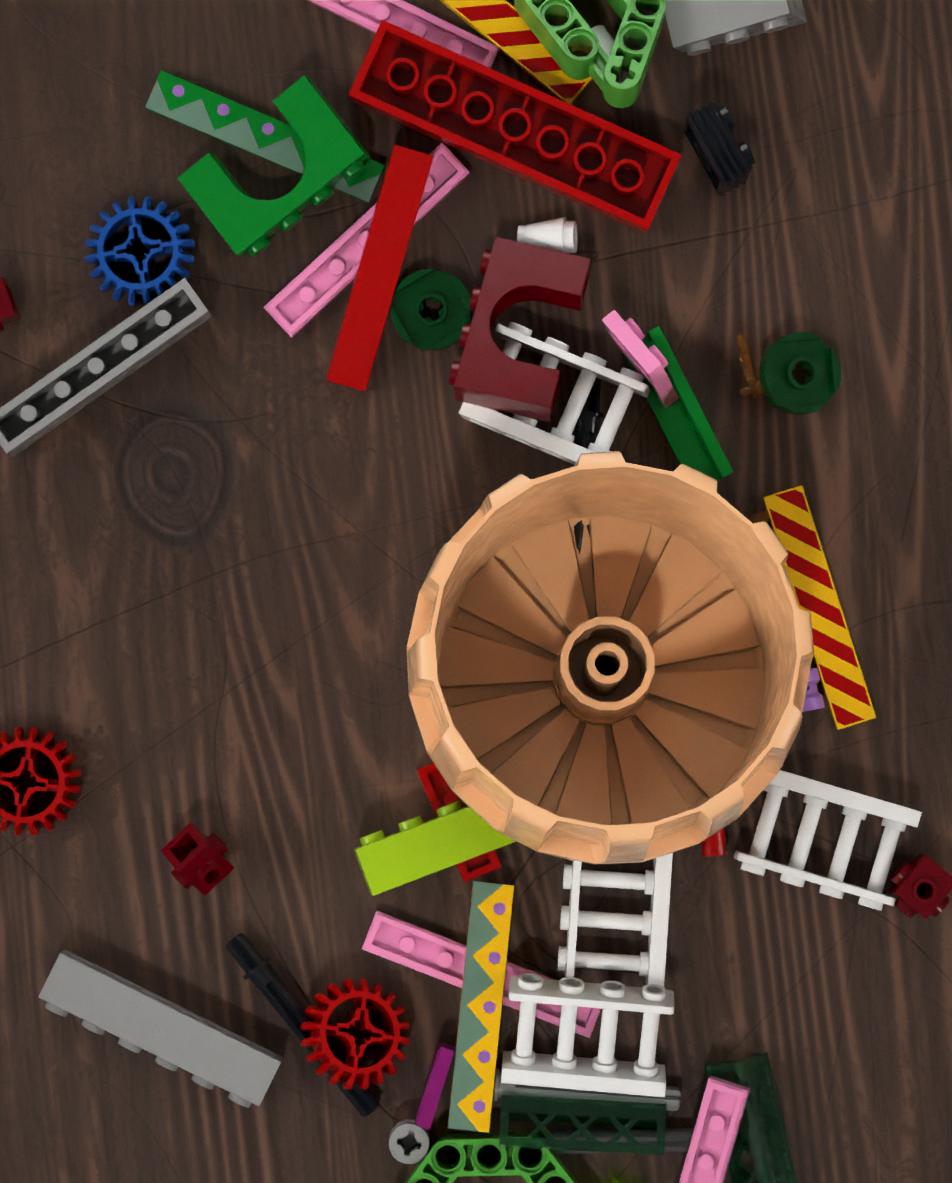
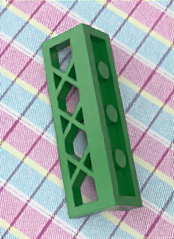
(684, 420)

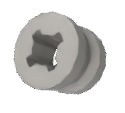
(410, 1136)

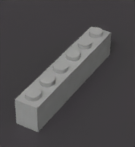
(100, 366)
(161, 1028)

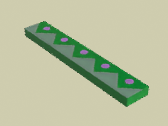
(246, 130)

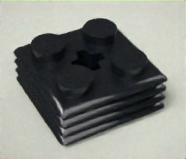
(717, 149)

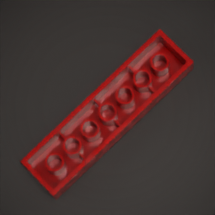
(514, 127)

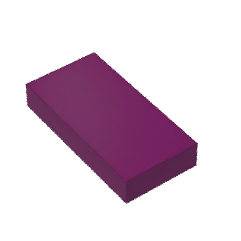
(434, 1085)

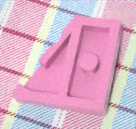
(645, 360)

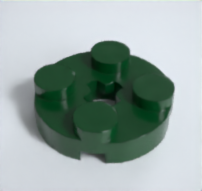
(408, 304)
(776, 373)

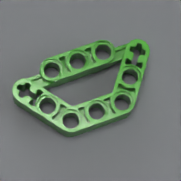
(578, 36)
(470, 1165)

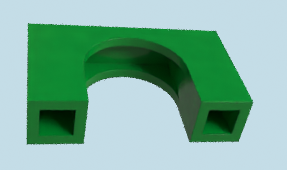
(330, 156)

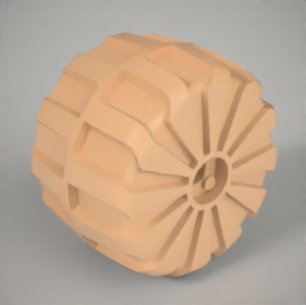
(663, 590)

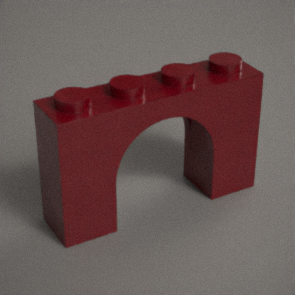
(515, 275)

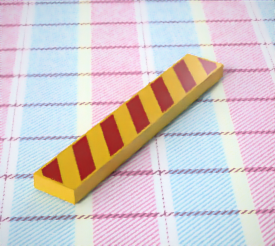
(507, 30)
(816, 594)

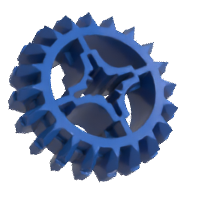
(157, 250)

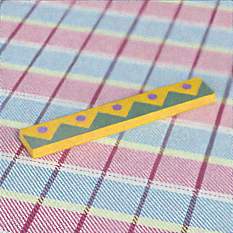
(480, 1007)

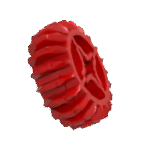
(31, 762)
(352, 1049)

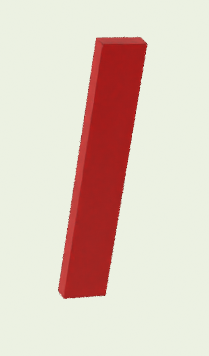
(379, 267)

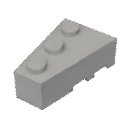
(704, 23)

